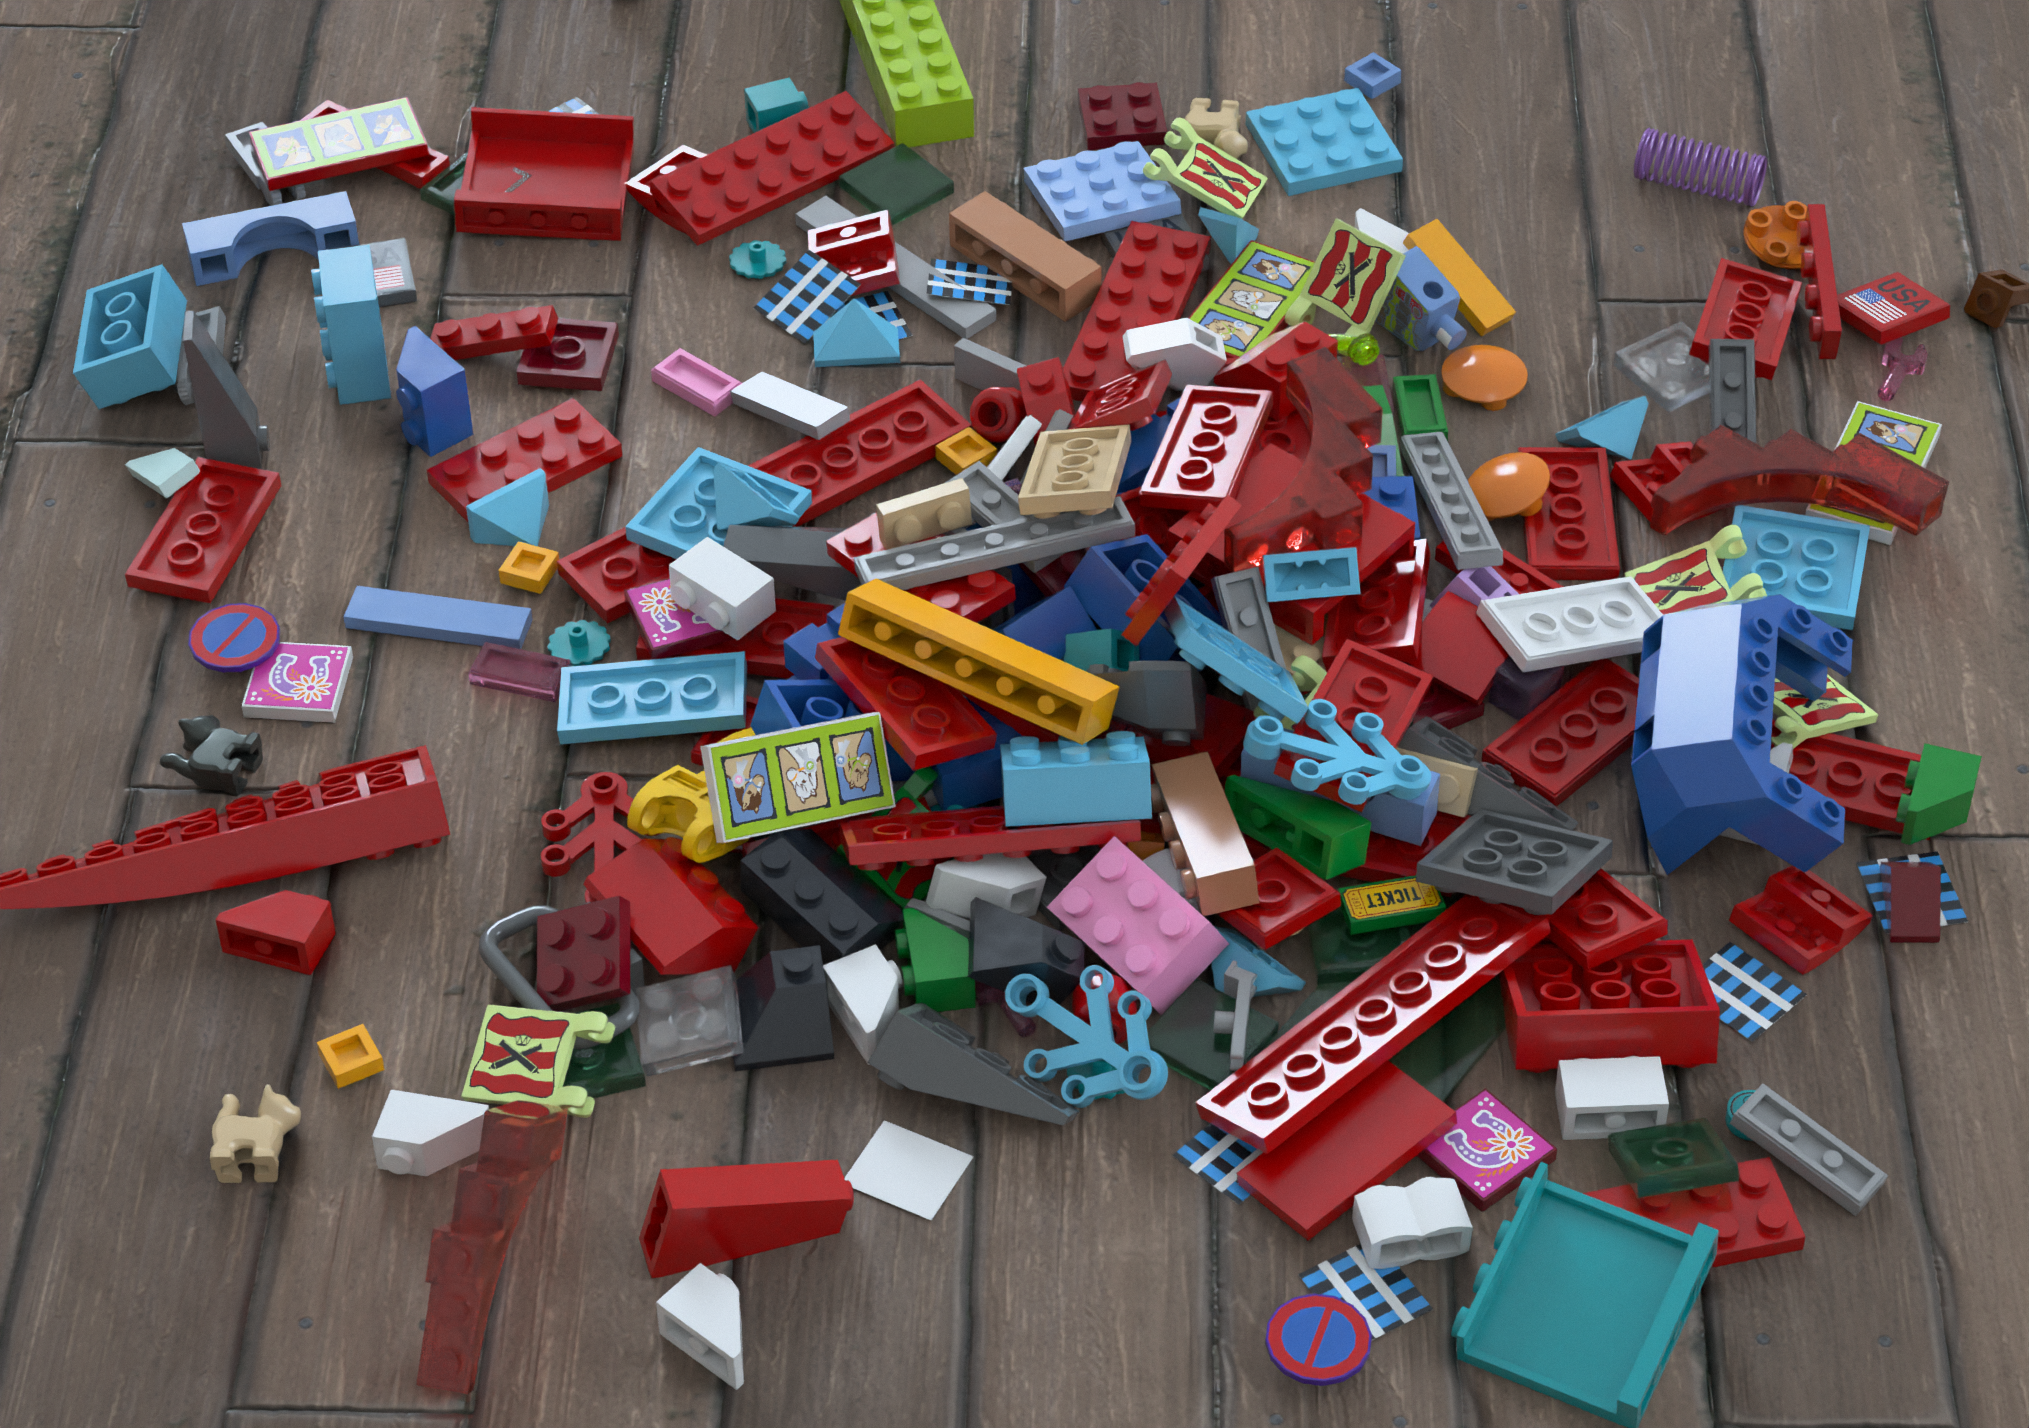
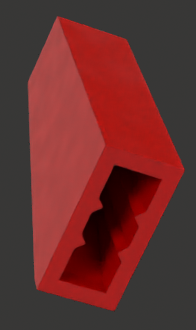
(740, 1211)

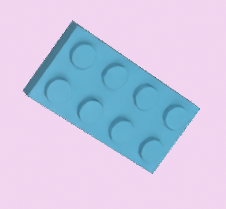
(652, 698)

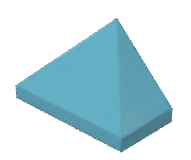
(1228, 231)
(856, 338)
(1611, 429)
(746, 502)
(511, 512)
(1311, 574)
(1271, 975)

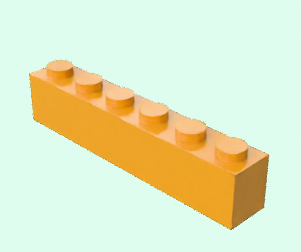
(978, 661)

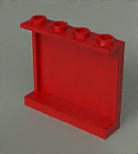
(575, 169)
(1263, 482)

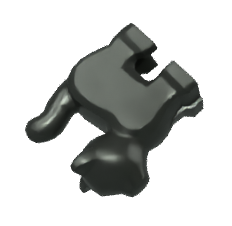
(215, 755)

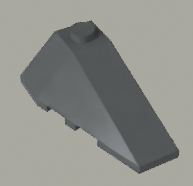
(223, 406)
(793, 556)
(1159, 699)
(1493, 783)
(937, 1058)

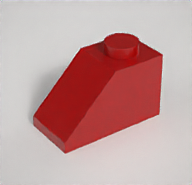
(279, 930)

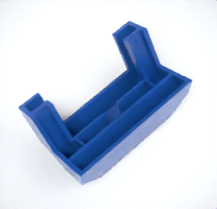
(1709, 729)

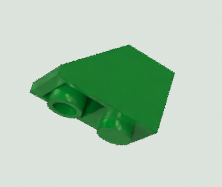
(1940, 792)
(935, 963)

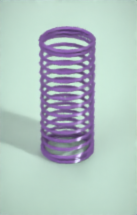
(1754, 176)

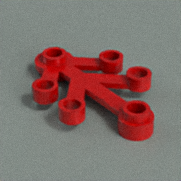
(604, 796)

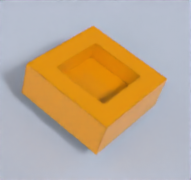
(964, 450)
(529, 567)
(350, 1056)

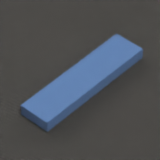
(437, 617)

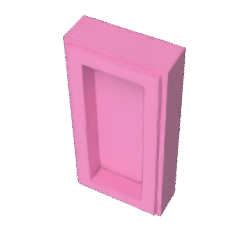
(695, 381)

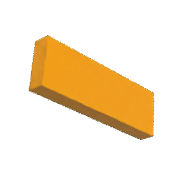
(1479, 298)

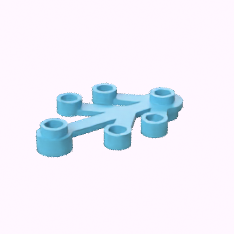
(1396, 773)
(1095, 1041)

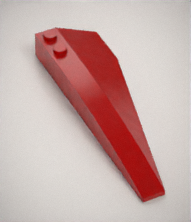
(347, 816)

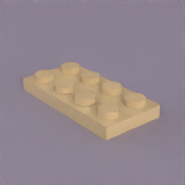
(1075, 471)

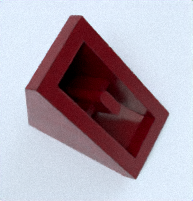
(1912, 901)

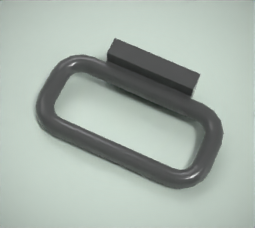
(525, 992)

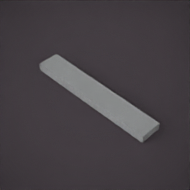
(959, 315)
(1451, 501)
(994, 547)

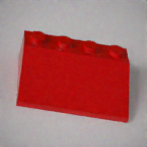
(1630, 1006)

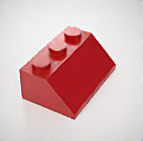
(676, 908)

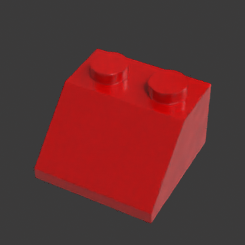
(1266, 364)

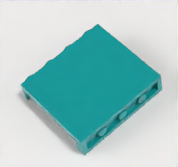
(1583, 1300)

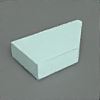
(164, 470)

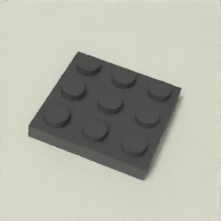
(1514, 862)

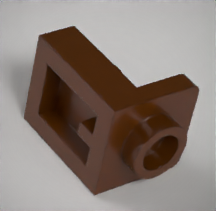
(1995, 295)

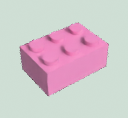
(1138, 925)

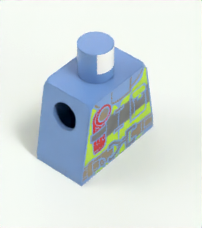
(1422, 305)

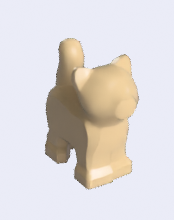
(1218, 127)
(251, 1138)

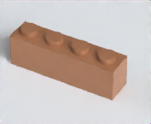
(1025, 255)
(1203, 835)

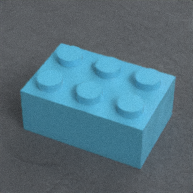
(353, 324)
(130, 337)
(1075, 781)

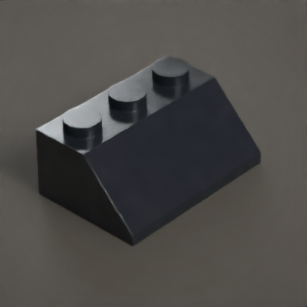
(818, 895)

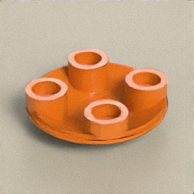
(1773, 234)
(1484, 375)
(1510, 485)

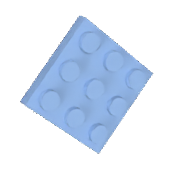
(1100, 191)

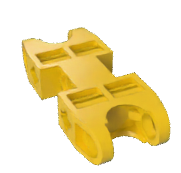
(680, 805)

